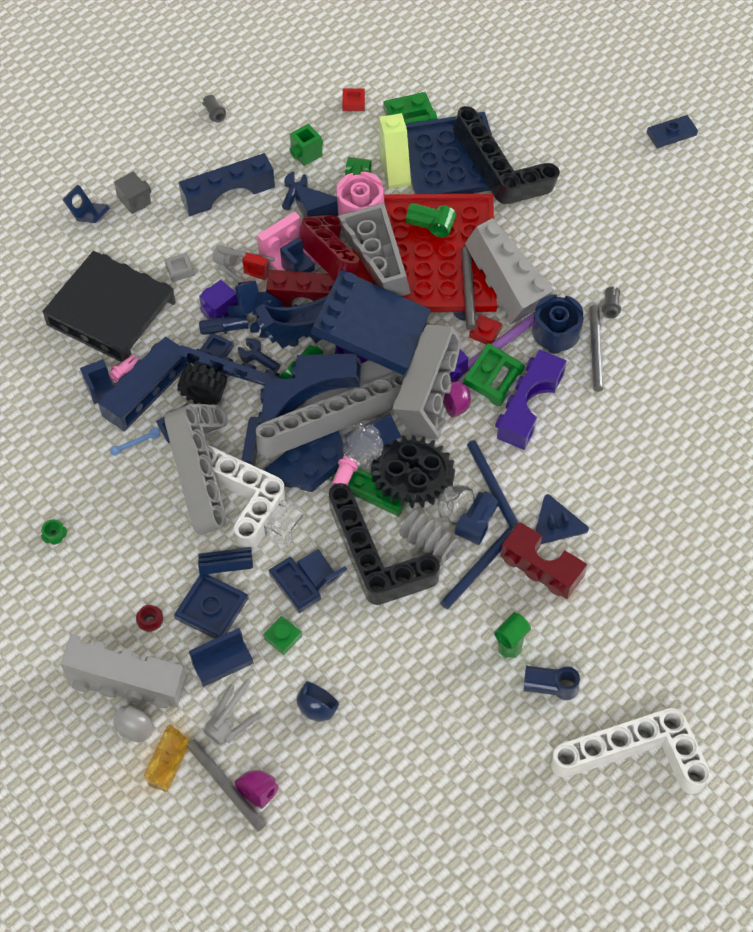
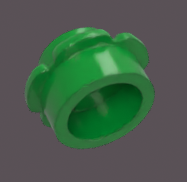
(53, 526)

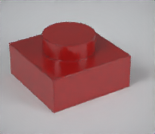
(353, 99)
(255, 266)
(486, 330)

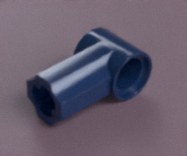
(475, 523)
(548, 681)

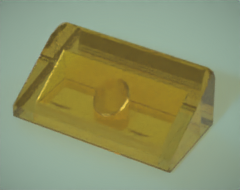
(166, 759)

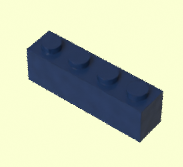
(142, 384)

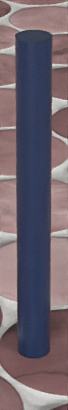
(492, 484)
(475, 571)

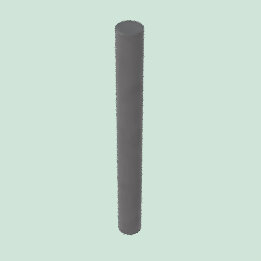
(468, 289)
(596, 348)
(226, 785)

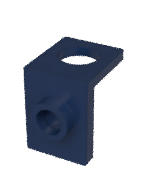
(87, 211)
(318, 570)

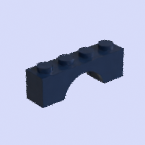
(202, 190)

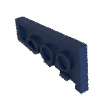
(227, 366)

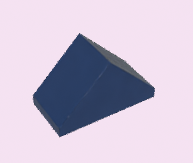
(315, 202)

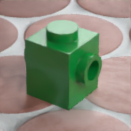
(306, 144)

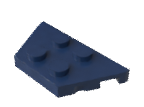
(310, 463)

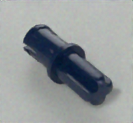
(223, 324)

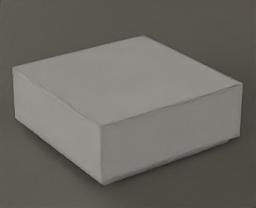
(179, 267)

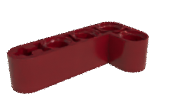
(323, 244)

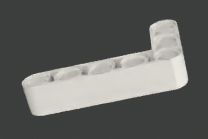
(256, 492)
(636, 744)

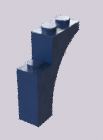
(289, 323)
(310, 378)

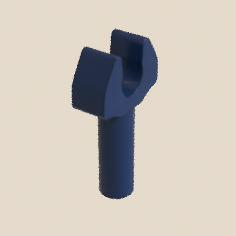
(290, 184)
(256, 354)

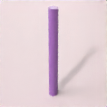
(507, 337)

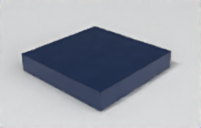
(211, 606)

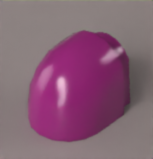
(458, 400)
(257, 787)

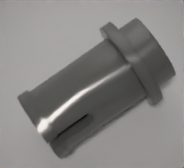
(216, 112)
(611, 306)

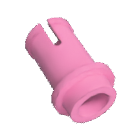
(123, 368)
(344, 471)

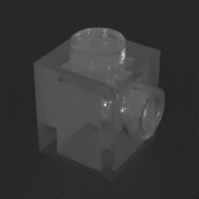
(363, 445)

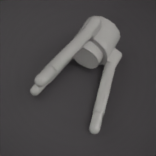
(228, 257)
(219, 726)

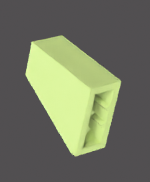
(394, 150)

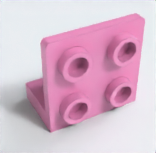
(278, 236)

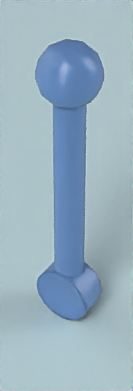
(154, 434)

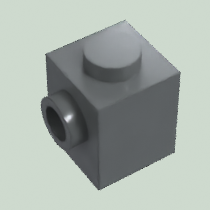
(133, 192)

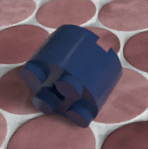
(557, 323)

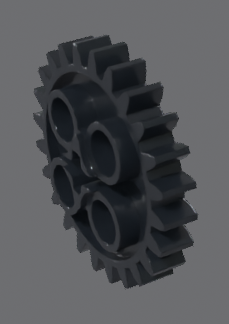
(412, 471)

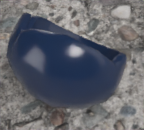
(316, 702)

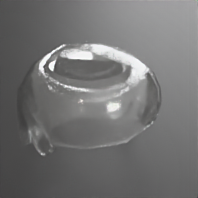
(453, 503)

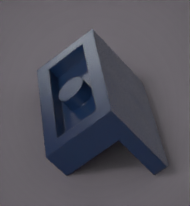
(220, 657)

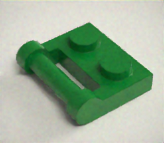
(413, 108)
(486, 370)

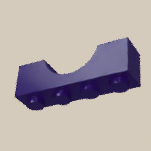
(542, 376)

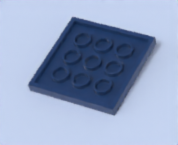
(440, 161)
(371, 322)

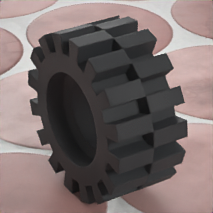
(201, 384)

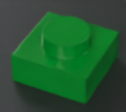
(282, 635)

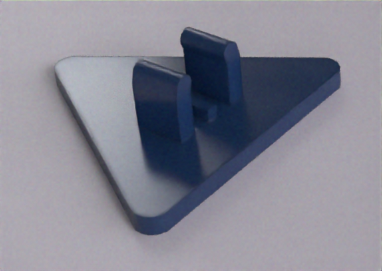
(558, 522)

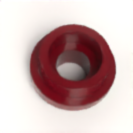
(149, 611)

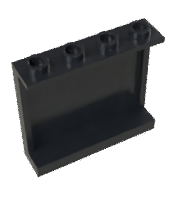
(107, 305)

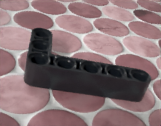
(504, 182)
(367, 553)

